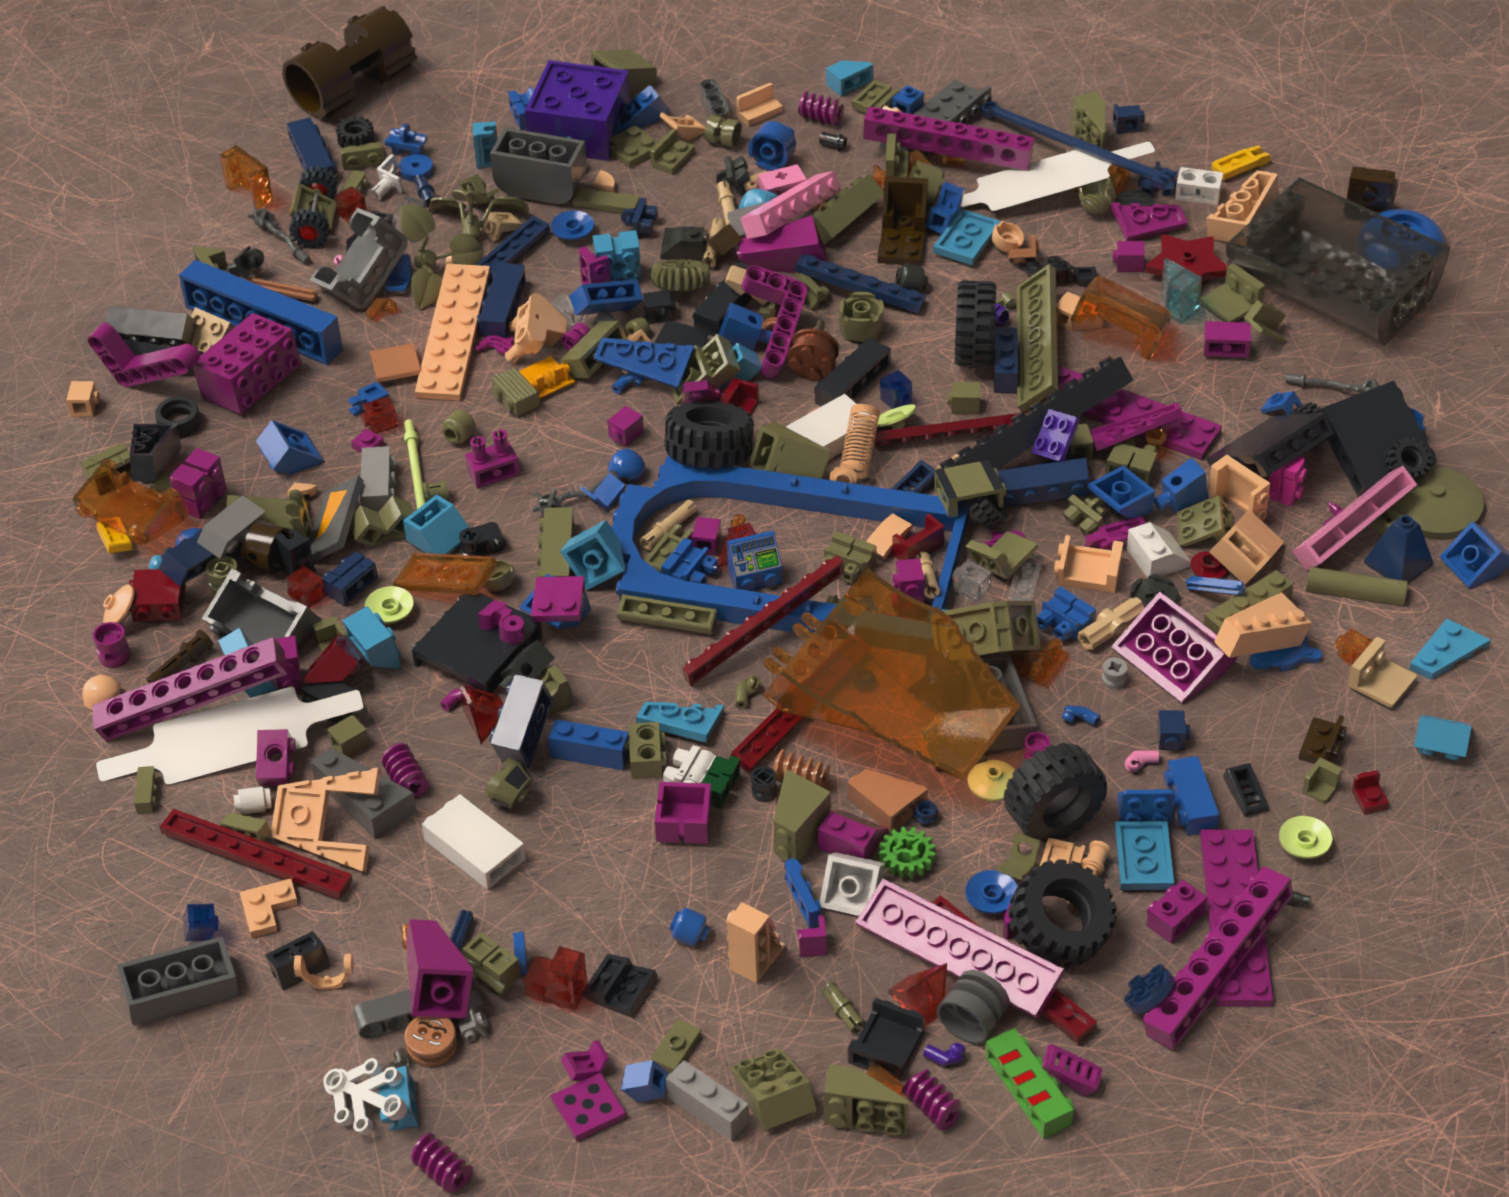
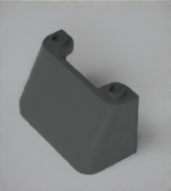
(366, 261)
(257, 612)

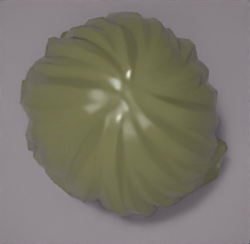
(1097, 196)

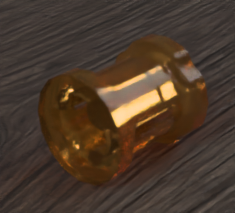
(1157, 440)

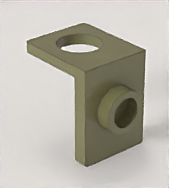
(1018, 864)

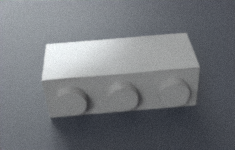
(377, 477)
(230, 527)
(707, 1100)

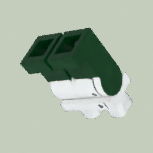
(707, 768)

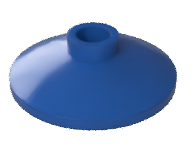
(572, 225)
(990, 891)

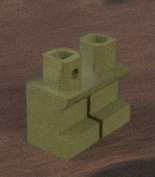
(1139, 461)
(855, 555)
(492, 963)

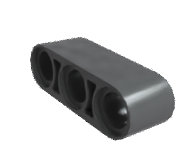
(713, 99)
(383, 1015)

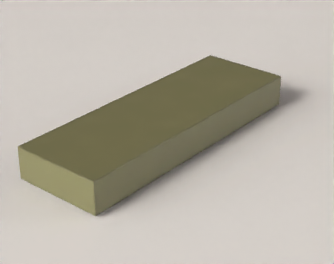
(604, 200)

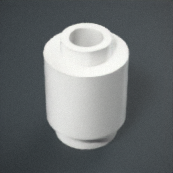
(252, 800)

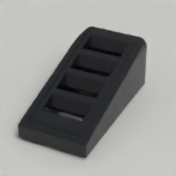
(1245, 771)

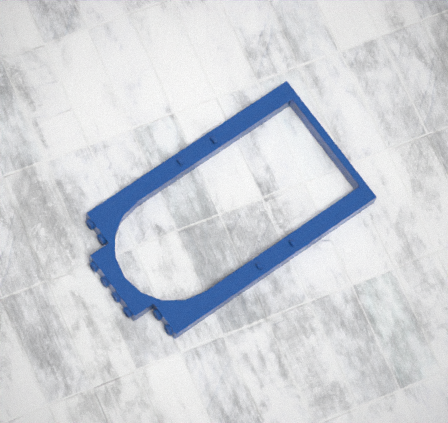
(733, 605)

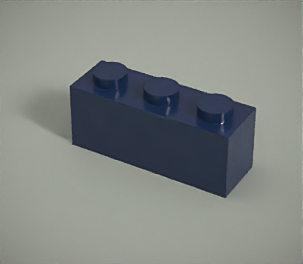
(1005, 360)

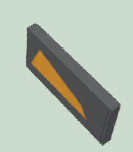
(335, 518)

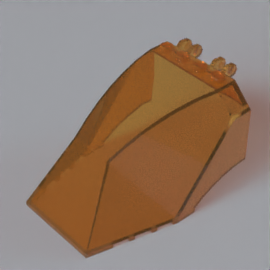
(894, 677)

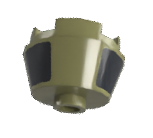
(509, 784)

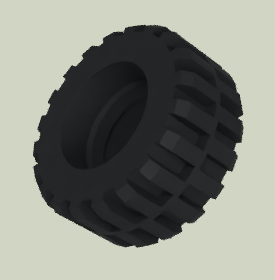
(975, 323)
(709, 434)
(1055, 792)
(1083, 892)

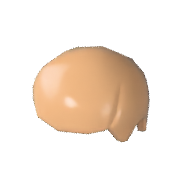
(1007, 236)
(100, 689)

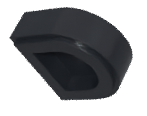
(1084, 275)

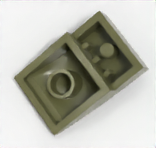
(713, 363)

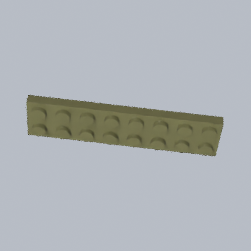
(1036, 337)

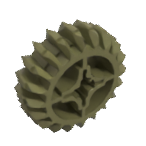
(680, 274)

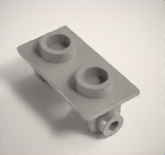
(476, 1021)

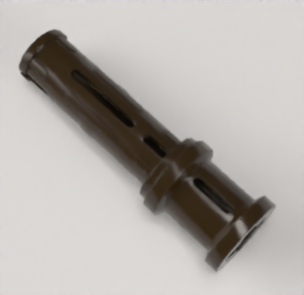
(188, 653)

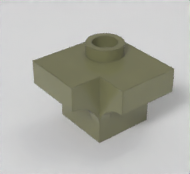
(557, 687)

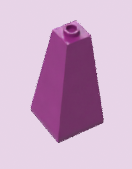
(783, 246)
(437, 972)

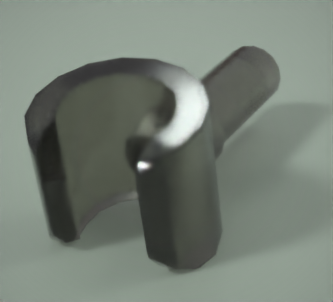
(401, 1059)

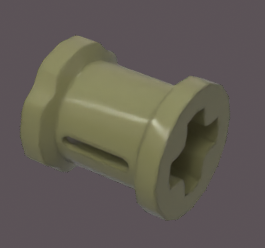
(431, 490)

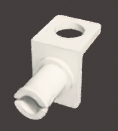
(387, 179)

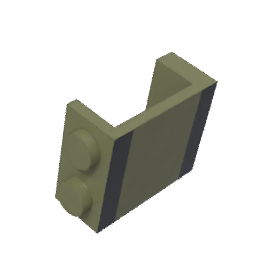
(966, 483)

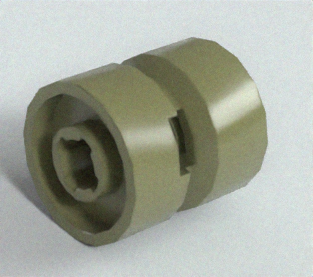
(723, 130)
(217, 571)

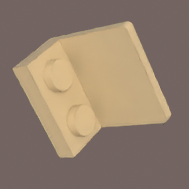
(209, 329)
(1378, 676)

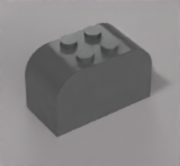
(537, 165)

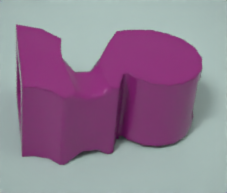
(510, 626)

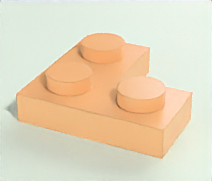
(260, 903)

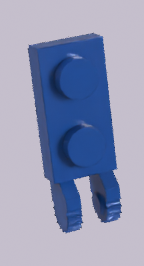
(802, 893)

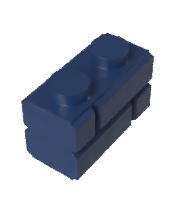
(349, 578)

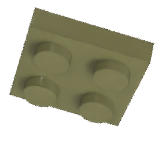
(632, 146)

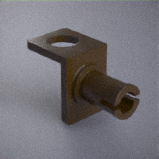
(724, 240)

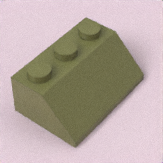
(274, 509)

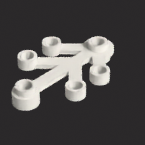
(339, 1082)

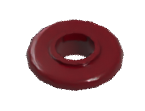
(1202, 570)

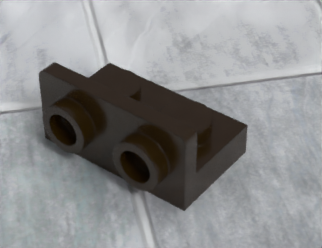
(1322, 740)

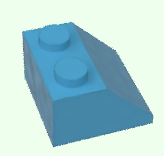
(595, 554)
(1442, 736)

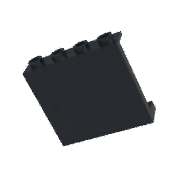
(1367, 429)
(1277, 441)
(467, 650)

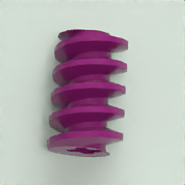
(819, 109)
(404, 769)
(932, 1099)
(441, 1163)

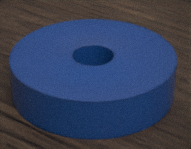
(415, 165)
(520, 951)

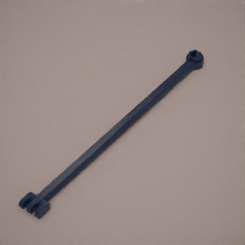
(1158, 178)

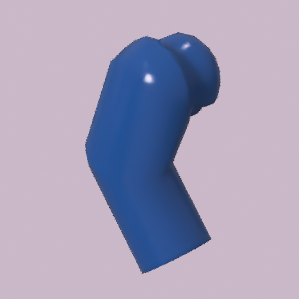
(625, 380)

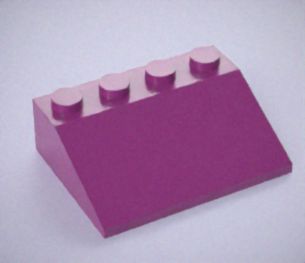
(1173, 649)

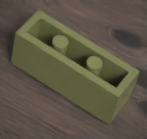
(582, 355)

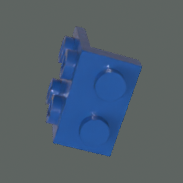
(1146, 805)

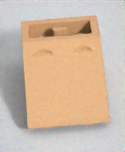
(1246, 547)

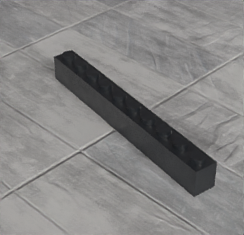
(1024, 430)

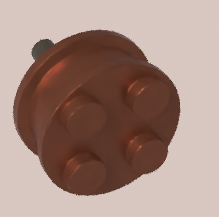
(813, 352)

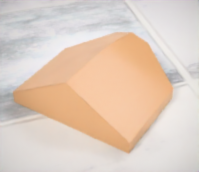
(687, 127)

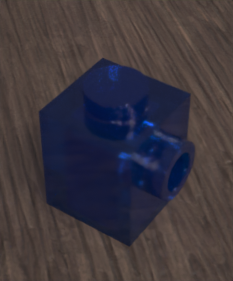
(896, 389)
(200, 922)

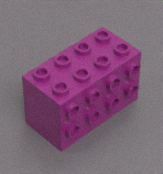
(246, 363)

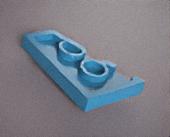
(1447, 647)
(687, 722)

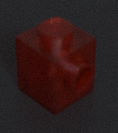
(348, 202)
(379, 415)
(305, 587)

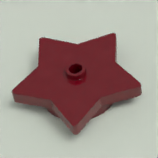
(1193, 255)

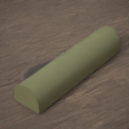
(1356, 586)
(667, 614)

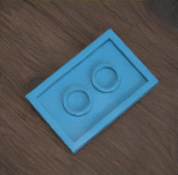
(965, 237)
(1144, 855)

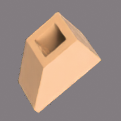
(1064, 311)

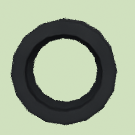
(179, 405)

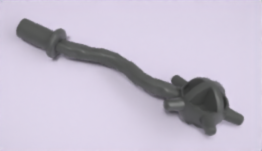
(264, 218)
(1298, 379)
(552, 501)

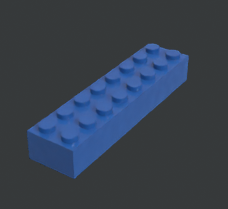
(236, 299)

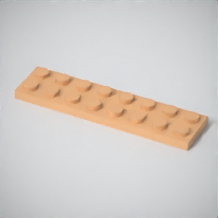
(452, 332)

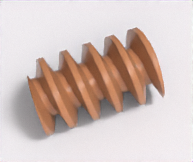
(807, 771)

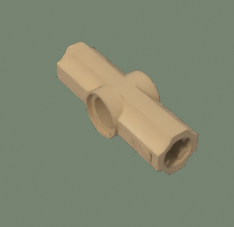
(1110, 624)

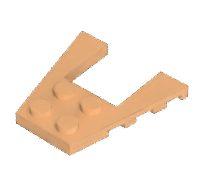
(302, 815)

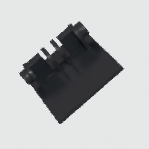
(1061, 266)

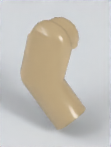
(753, 183)

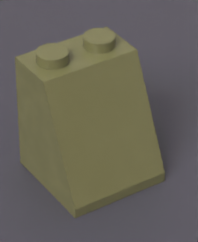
(640, 71)
(798, 816)

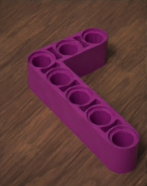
(784, 292)
(140, 369)

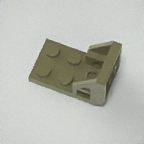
(999, 626)

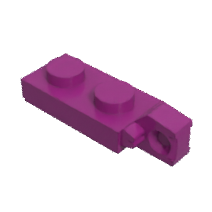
(1112, 532)

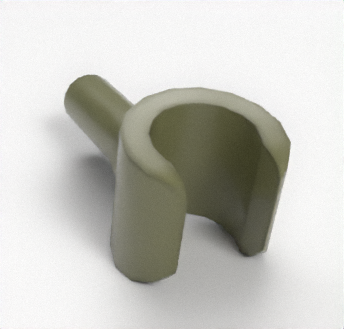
(1008, 300)

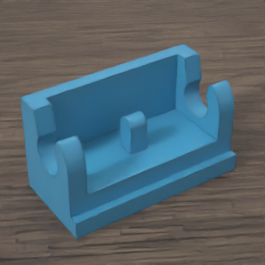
(484, 140)
(406, 1092)

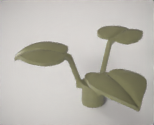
(472, 224)
(415, 225)

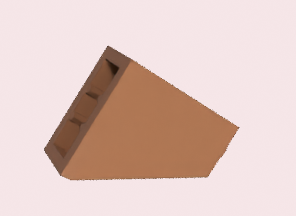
(885, 798)

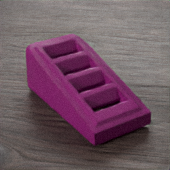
(1088, 1072)

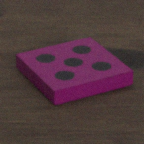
(588, 1106)

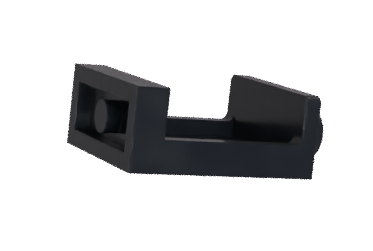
(887, 1038)

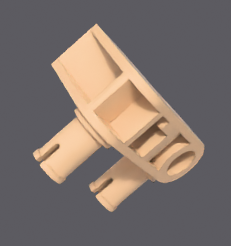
(535, 325)

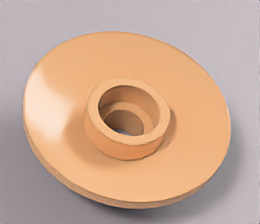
(118, 604)

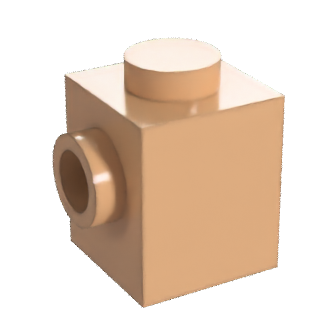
(82, 398)

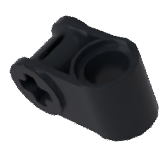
(483, 539)

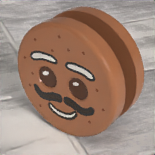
(430, 1040)

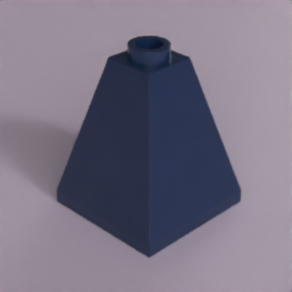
(1401, 551)

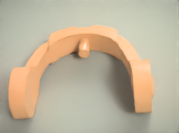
(326, 982)

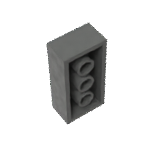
(1023, 720)
(177, 980)

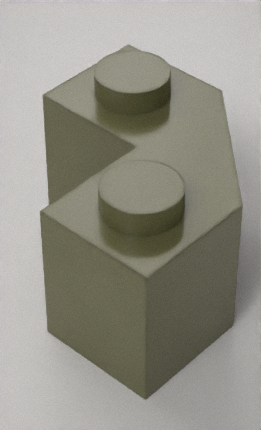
(373, 527)

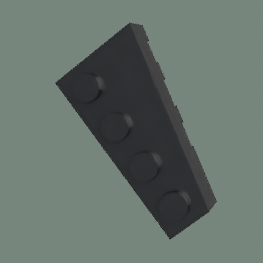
(153, 450)

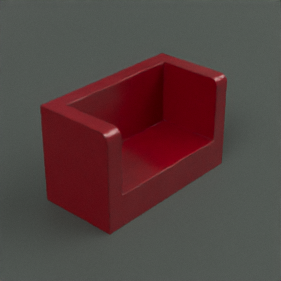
(741, 394)
(926, 540)

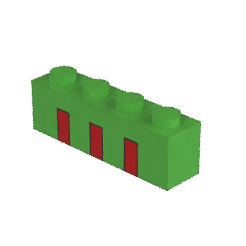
(1029, 1083)

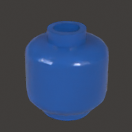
(689, 927)

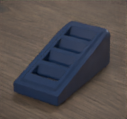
(915, 473)

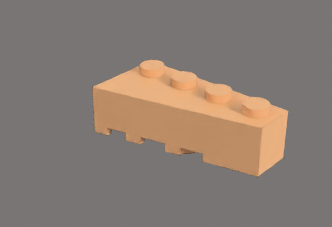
(1243, 206)
(1263, 628)

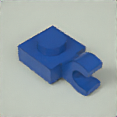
(369, 393)

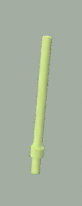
(411, 441)

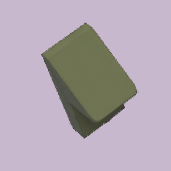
(210, 256)

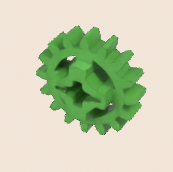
(907, 852)

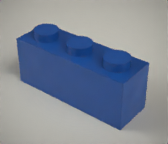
(606, 297)
(589, 744)
(1192, 795)

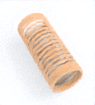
(855, 464)

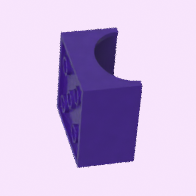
(579, 104)

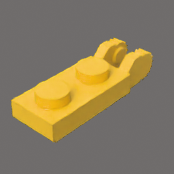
(1240, 161)

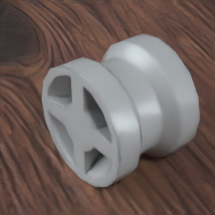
(1114, 673)

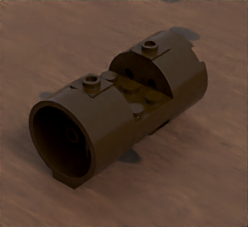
(322, 77)

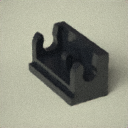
(294, 552)
(282, 959)

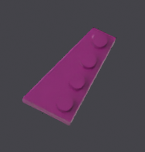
(1132, 426)

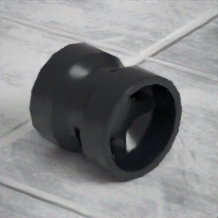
(763, 784)

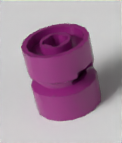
(111, 644)

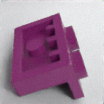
(593, 268)

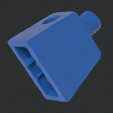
(743, 327)
(1183, 487)

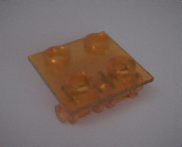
(1040, 664)

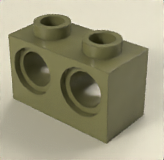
(645, 750)

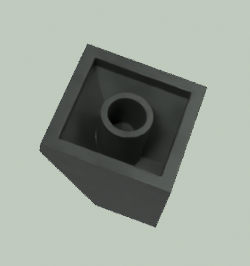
(683, 243)

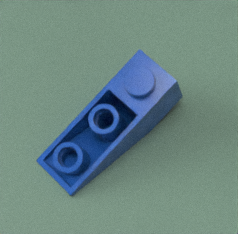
(640, 111)

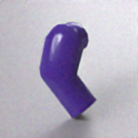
(947, 1057)

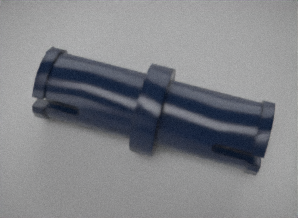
(424, 189)

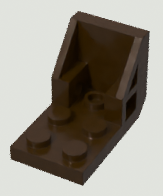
(1371, 188)
(903, 220)

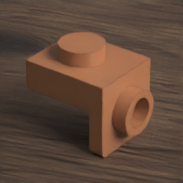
(1022, 255)

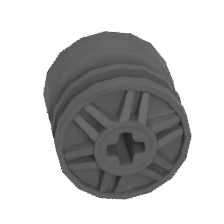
(973, 1006)

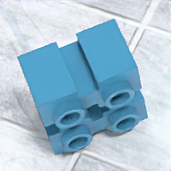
(622, 254)

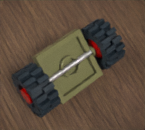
(313, 207)

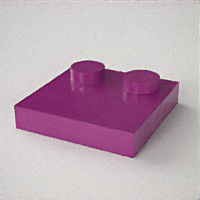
(558, 599)

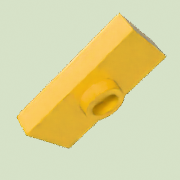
(113, 539)

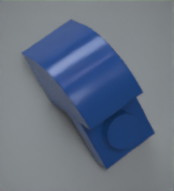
(947, 207)

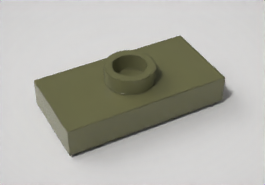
(676, 1045)

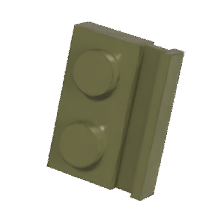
(874, 95)

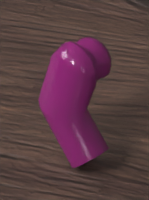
(451, 699)

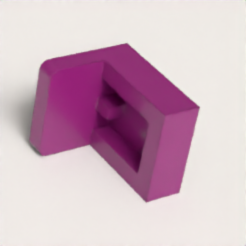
(585, 1063)

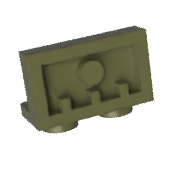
(670, 153)
(361, 156)
(895, 159)
(476, 183)

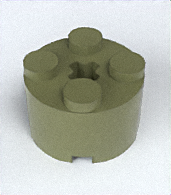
(935, 179)
(861, 317)

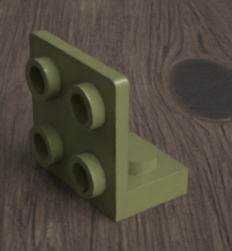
(1235, 296)
(1204, 521)
(1004, 555)

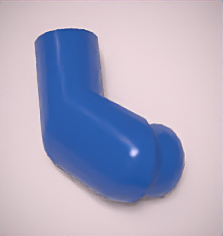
(1082, 713)

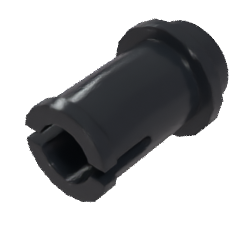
(838, 141)

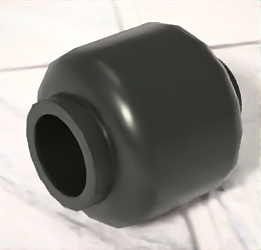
(911, 277)

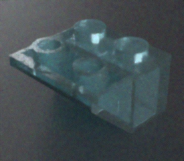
(1180, 291)

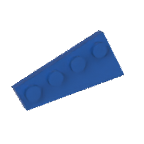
(653, 361)

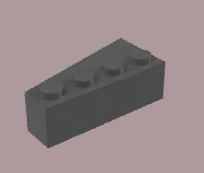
(372, 812)

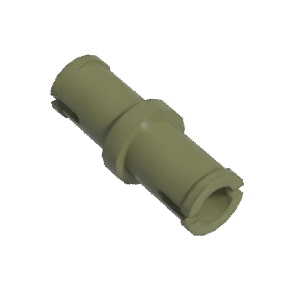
(843, 1007)

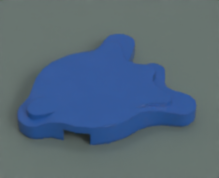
(1286, 658)

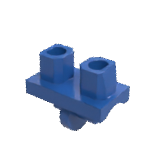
(405, 139)

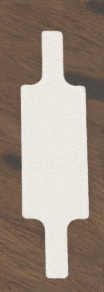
(1040, 180)
(226, 734)

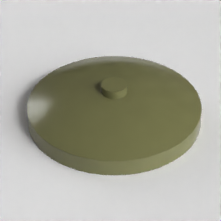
(1442, 503)

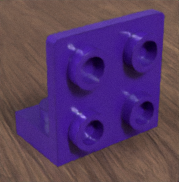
(1055, 436)

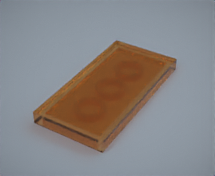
(445, 573)

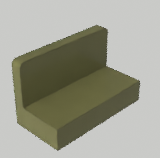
(1266, 320)

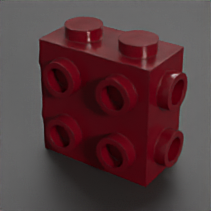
(156, 596)

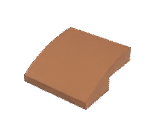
(395, 362)

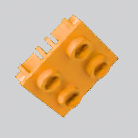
(548, 376)

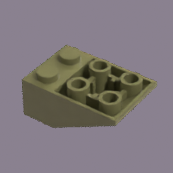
(1089, 118)
(788, 452)
(774, 1088)
(863, 1103)

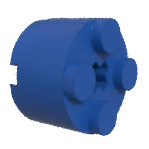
(772, 145)

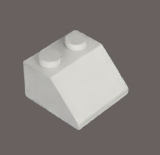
(1156, 550)
(849, 883)

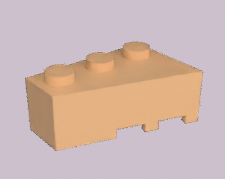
(751, 942)

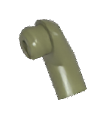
(746, 689)

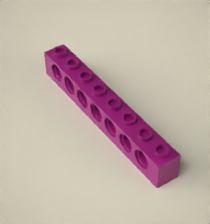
(949, 138)
(189, 689)
(1207, 972)

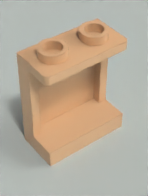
(1239, 486)
(1088, 566)

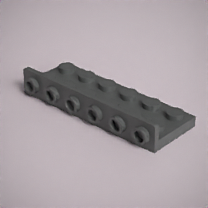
(953, 104)

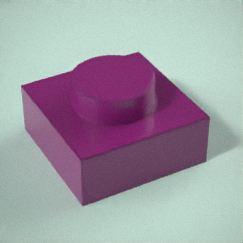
(367, 439)

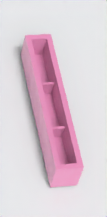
(790, 204)
(1354, 518)

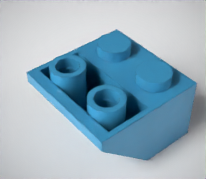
(435, 527)
(372, 638)

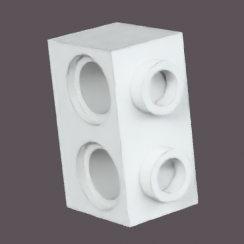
(1199, 186)

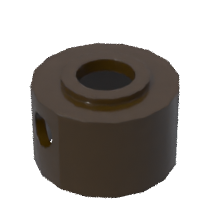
(261, 548)

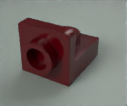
(1369, 792)

